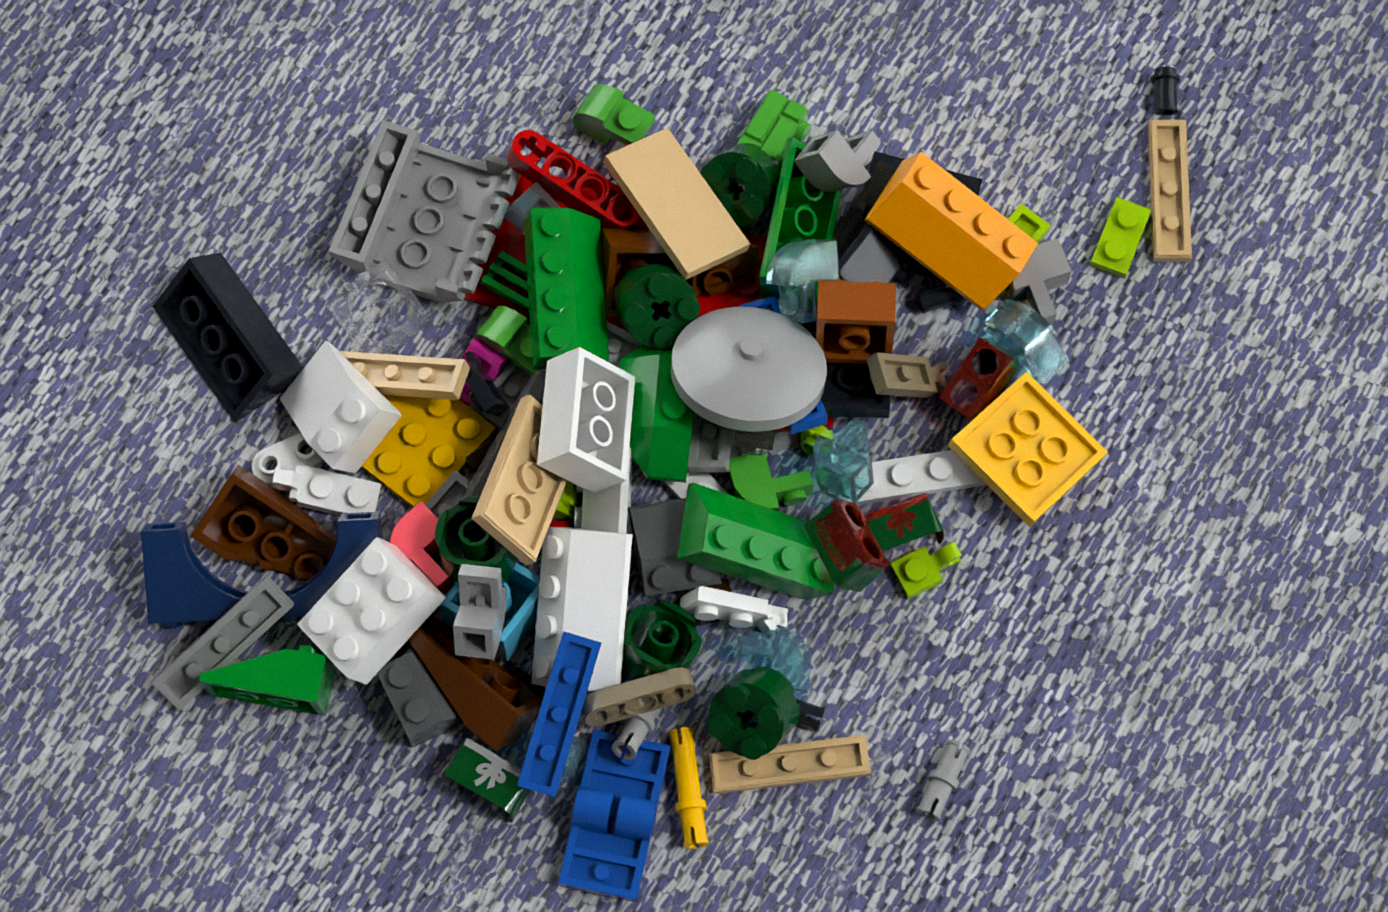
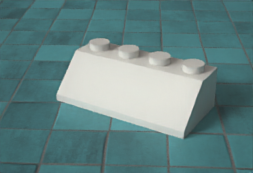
(585, 595)

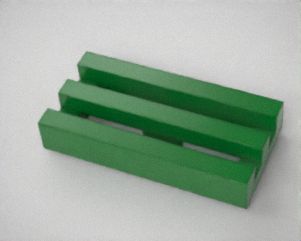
(496, 269)

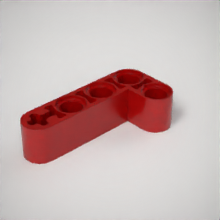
(577, 177)

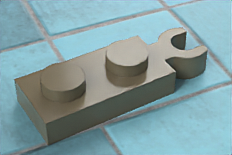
(905, 375)

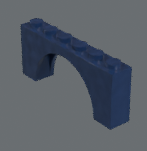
(186, 591)

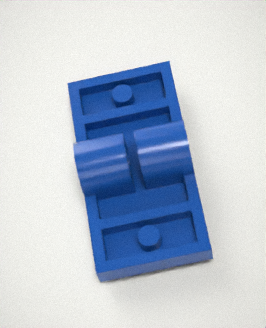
(614, 818)

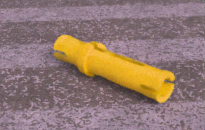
(690, 803)

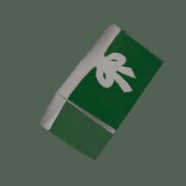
(487, 776)

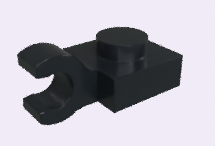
(484, 392)

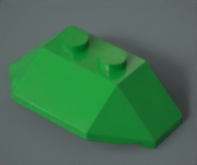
(659, 416)

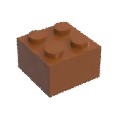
(855, 319)

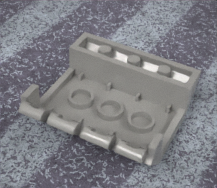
(424, 214)

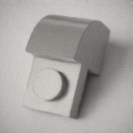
(837, 163)
(1042, 272)
(480, 612)

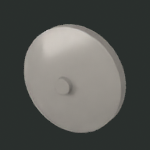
(748, 369)

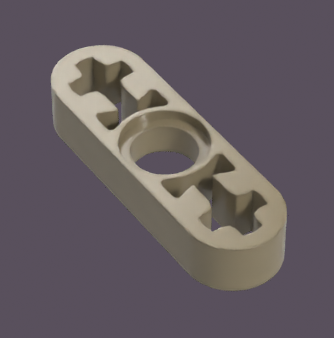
(638, 696)

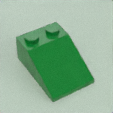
(282, 679)

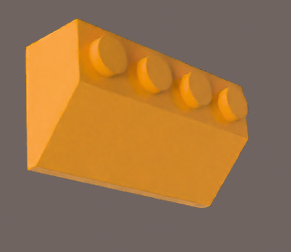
(950, 230)

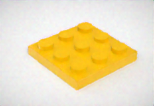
(426, 446)
(1027, 448)

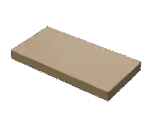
(676, 203)
(518, 492)

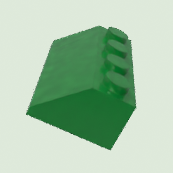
(797, 214)
(565, 284)
(751, 544)

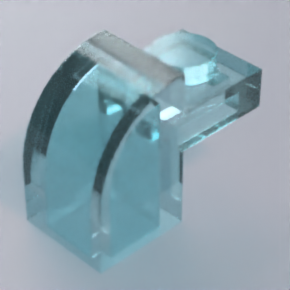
(796, 270)
(1028, 337)
(843, 463)
(785, 654)

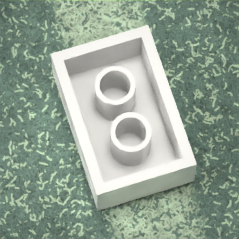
(586, 420)
(371, 611)

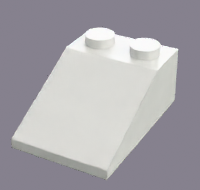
(338, 410)

